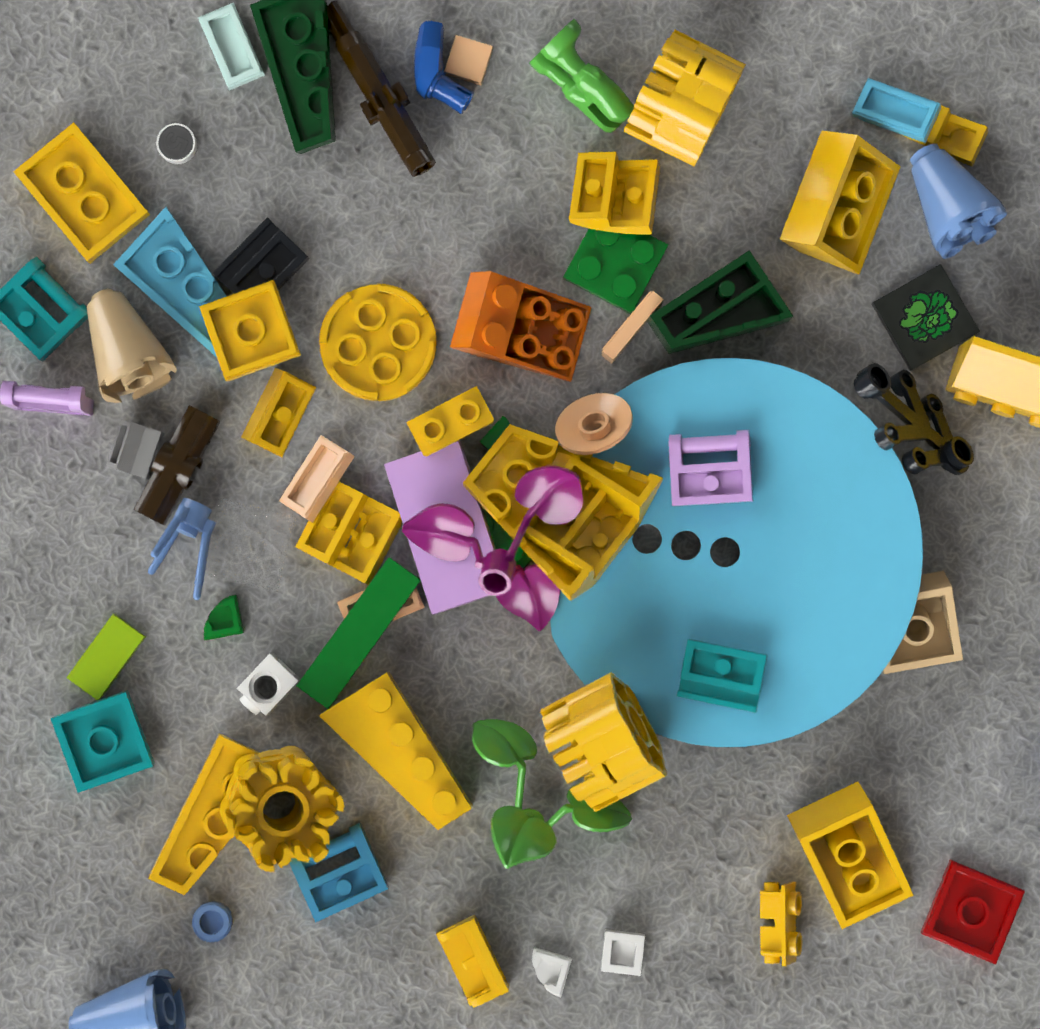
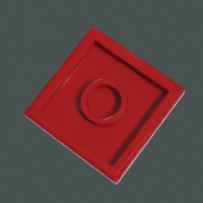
(972, 911)

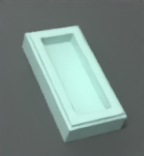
(231, 46)

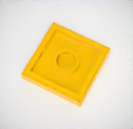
(250, 330)

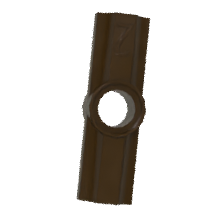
(176, 465)

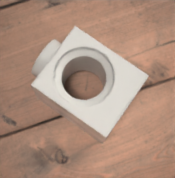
(280, 672)

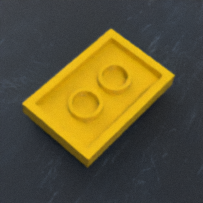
(81, 193)

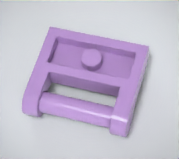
(43, 399)
(711, 481)

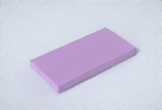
(436, 480)

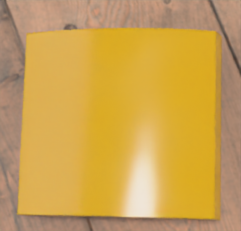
(614, 193)
(336, 523)

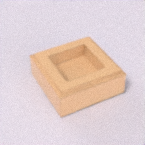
(468, 60)

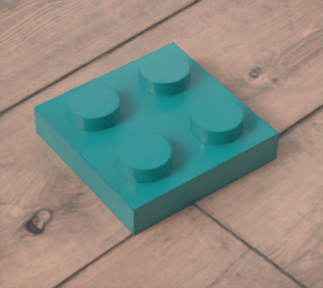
(102, 741)

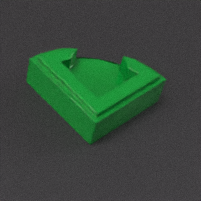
(224, 619)

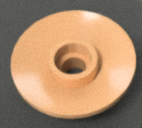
(594, 423)

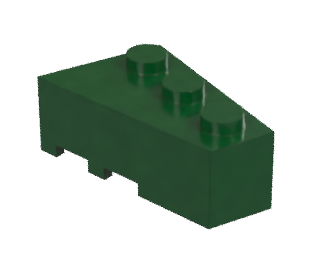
(721, 307)

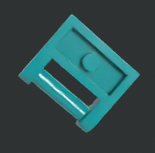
(29, 319)

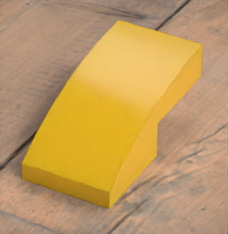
(957, 136)

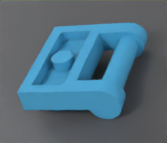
(344, 884)

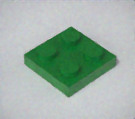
(615, 266)

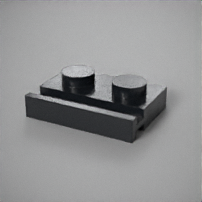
(261, 258)

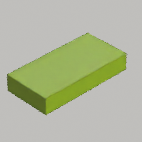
(106, 657)

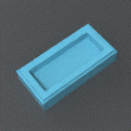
(896, 110)

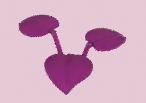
(528, 593)

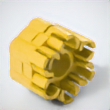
(684, 97)
(608, 738)
(294, 836)

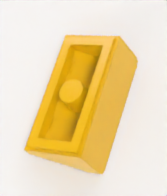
(278, 412)

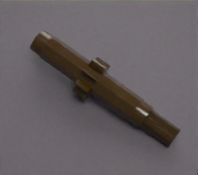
(383, 101)

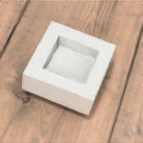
(622, 952)

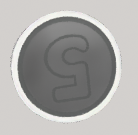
(176, 143)

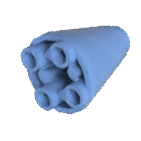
(953, 202)

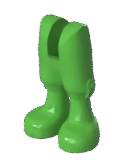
(583, 83)

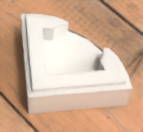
(551, 969)

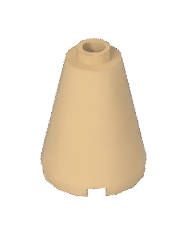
(125, 349)

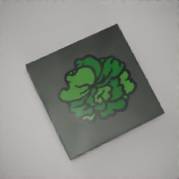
(925, 317)

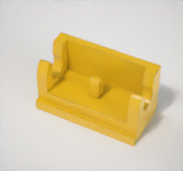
(473, 961)

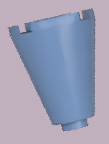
(135, 1005)

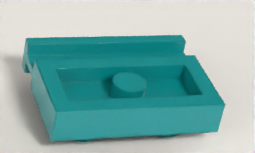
(722, 675)

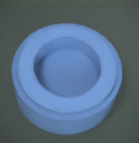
(212, 921)

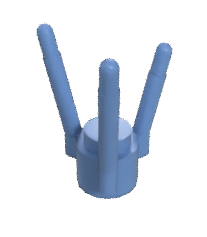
(189, 520)

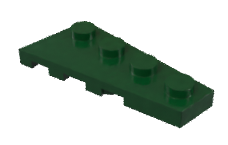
(300, 64)

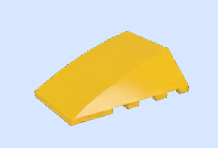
(582, 549)

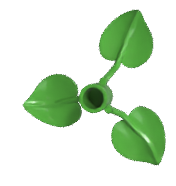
(523, 833)

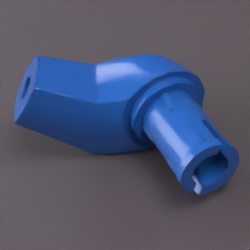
(430, 72)

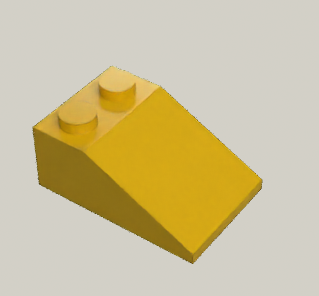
(850, 854)

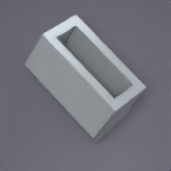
(135, 449)

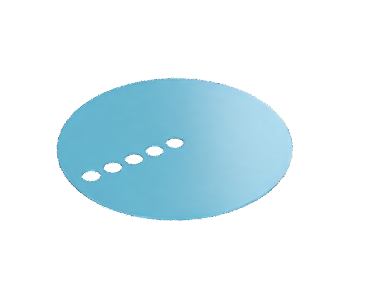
(820, 568)

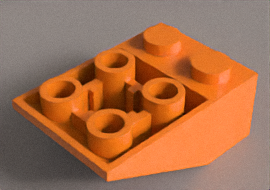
(520, 325)

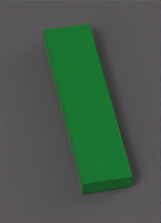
(358, 633)

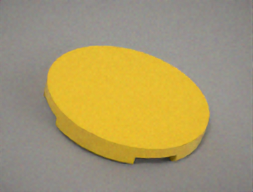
(378, 342)

